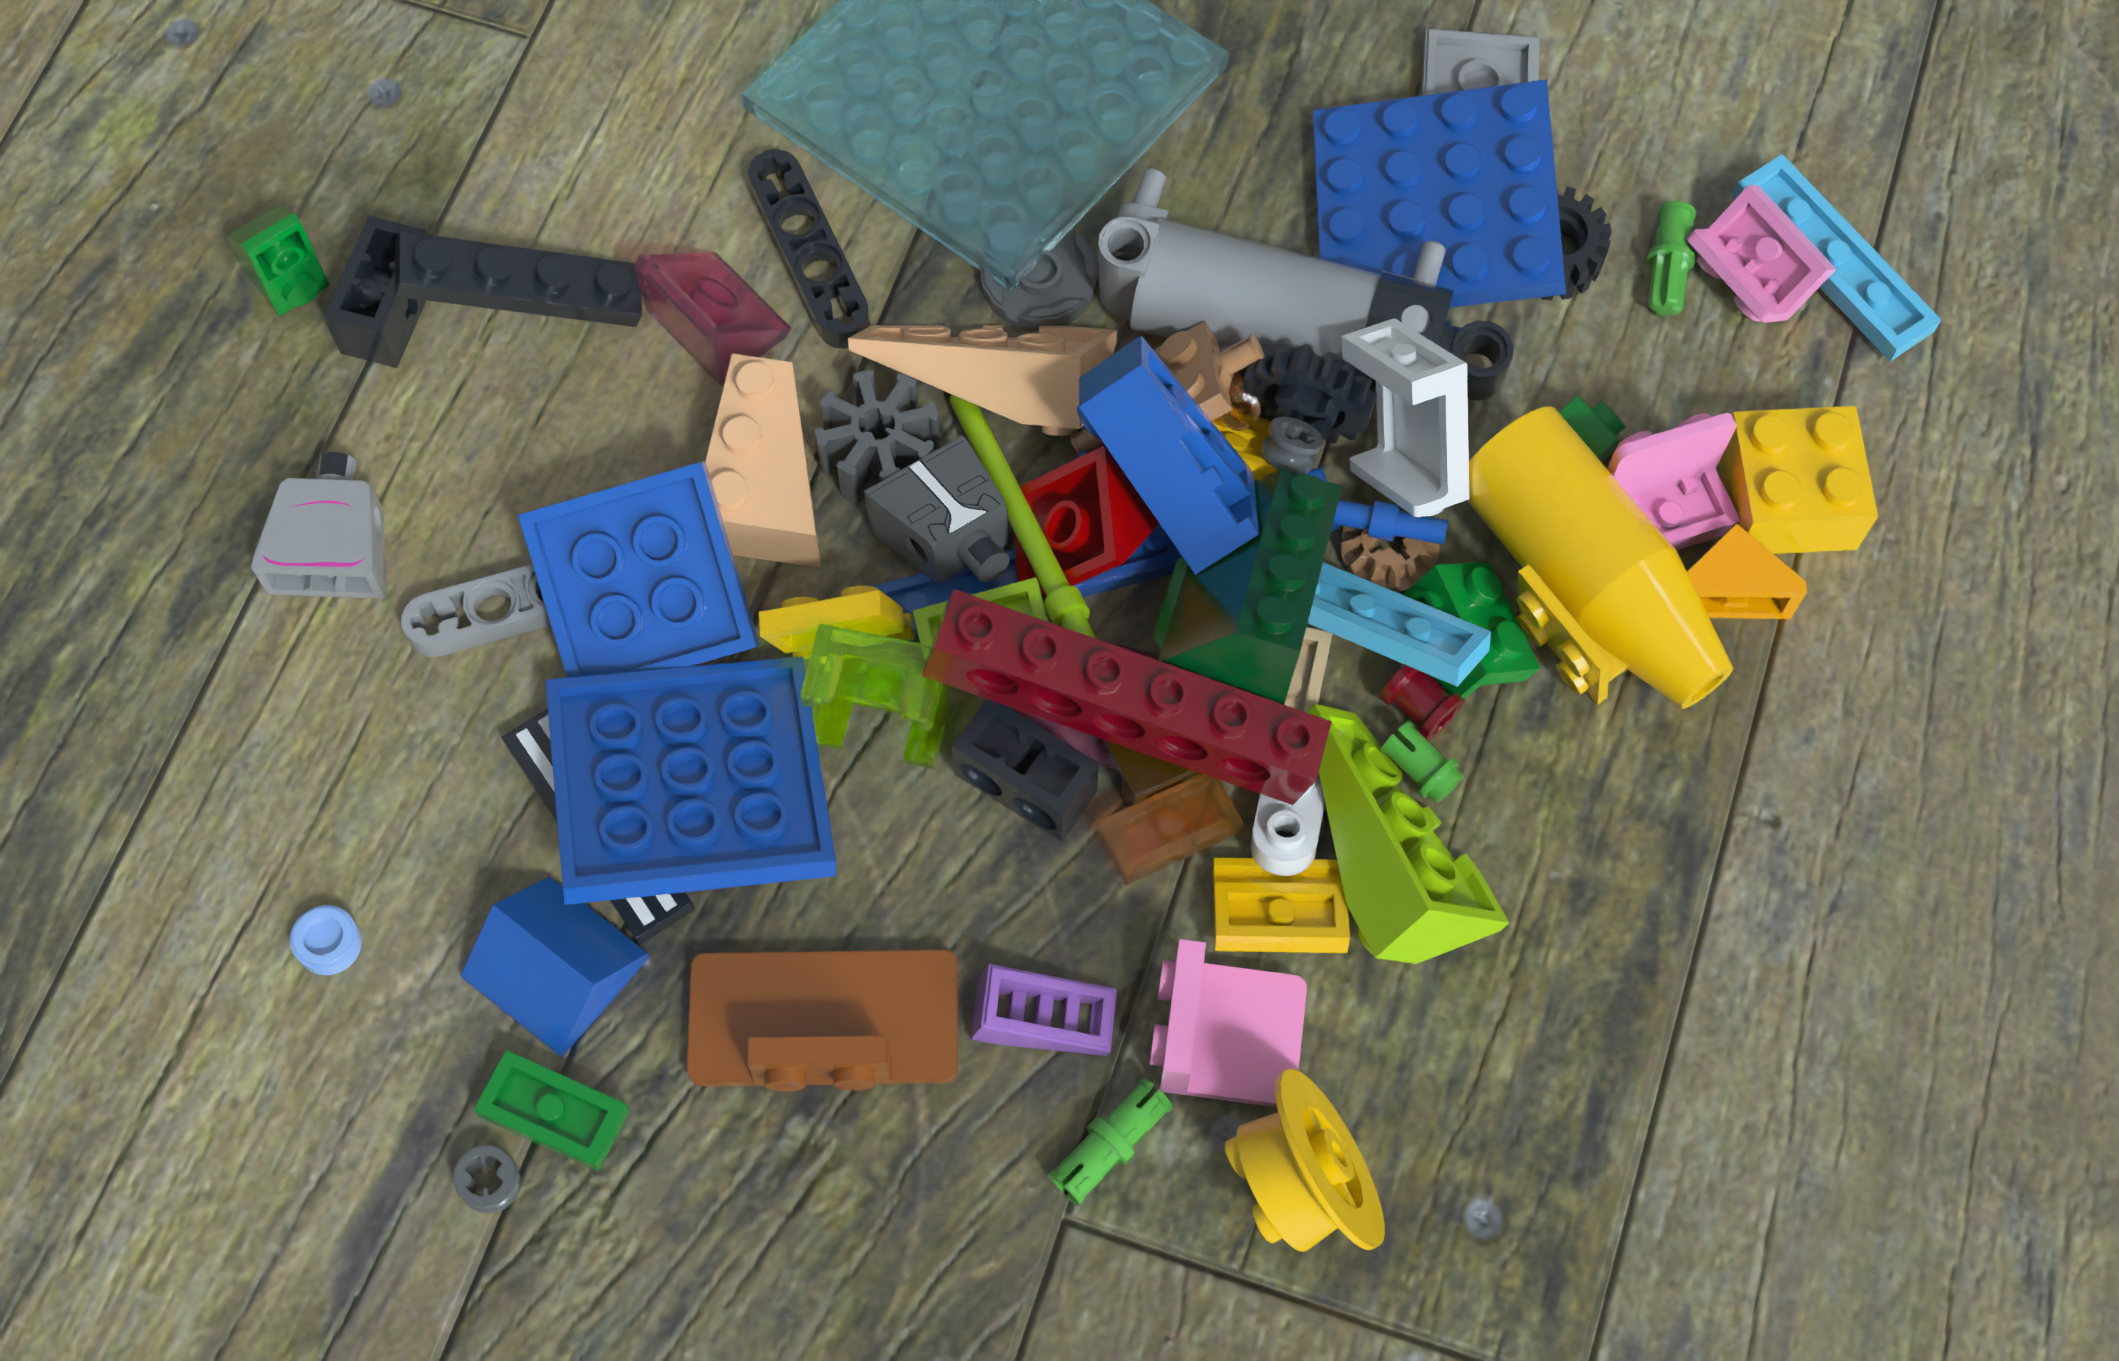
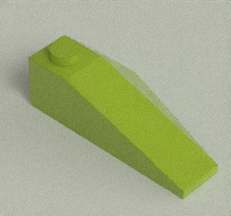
(1392, 865)

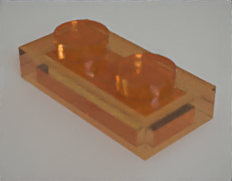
(1169, 827)

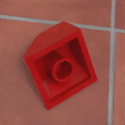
(1087, 516)

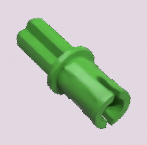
(1671, 258)

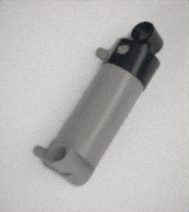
(1181, 274)

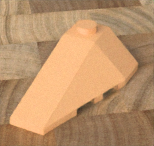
(1017, 377)

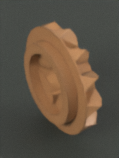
(1386, 566)

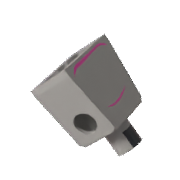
(324, 536)

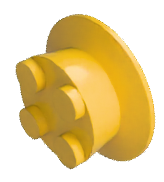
(1306, 1170)

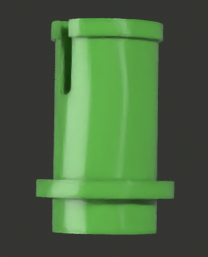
(1424, 764)

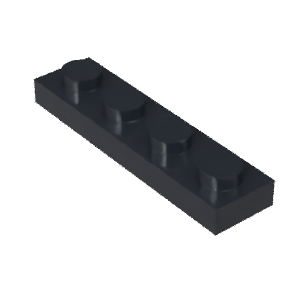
(516, 279)

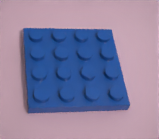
(1446, 171)
(687, 780)

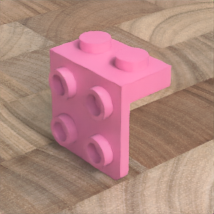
(1677, 478)
(1226, 1028)

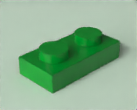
(552, 1110)

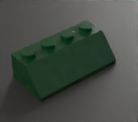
(1252, 607)

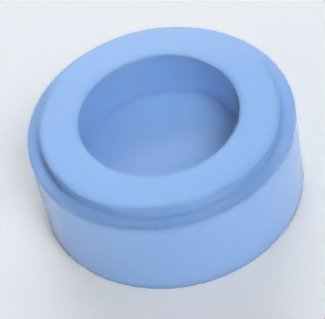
(325, 940)

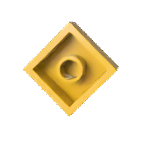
(1800, 478)

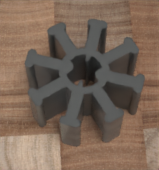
(850, 432)

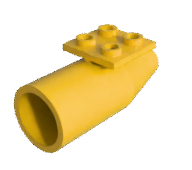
(1593, 566)

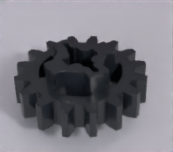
(1311, 390)

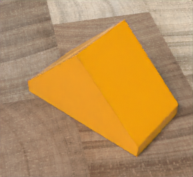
(1746, 580)

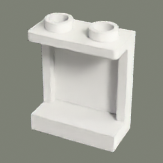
(1419, 418)

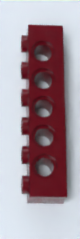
(1126, 698)

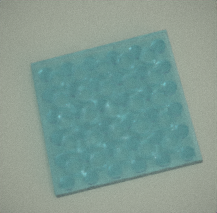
(986, 113)

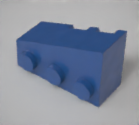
(1170, 453)

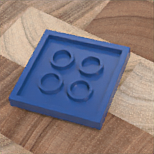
(640, 576)

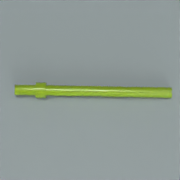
(1063, 602)

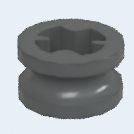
(1291, 445)
(467, 1186)

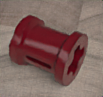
(1422, 700)

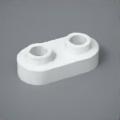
(1303, 819)

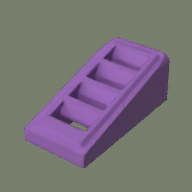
(1040, 1035)

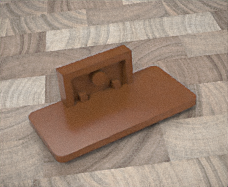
(823, 1019)

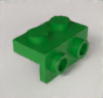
(1477, 597)

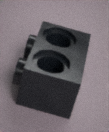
(1025, 768)

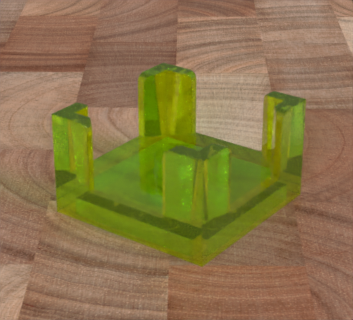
(876, 674)

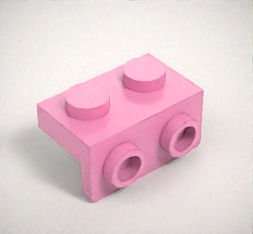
(1761, 257)

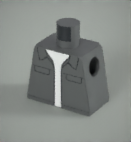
(943, 515)

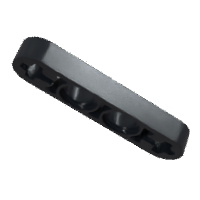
(806, 248)

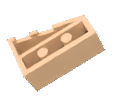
(762, 464)

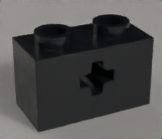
(364, 311)

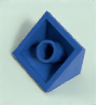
(550, 963)

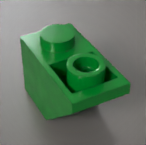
(279, 259)

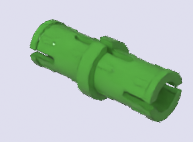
(1110, 1141)

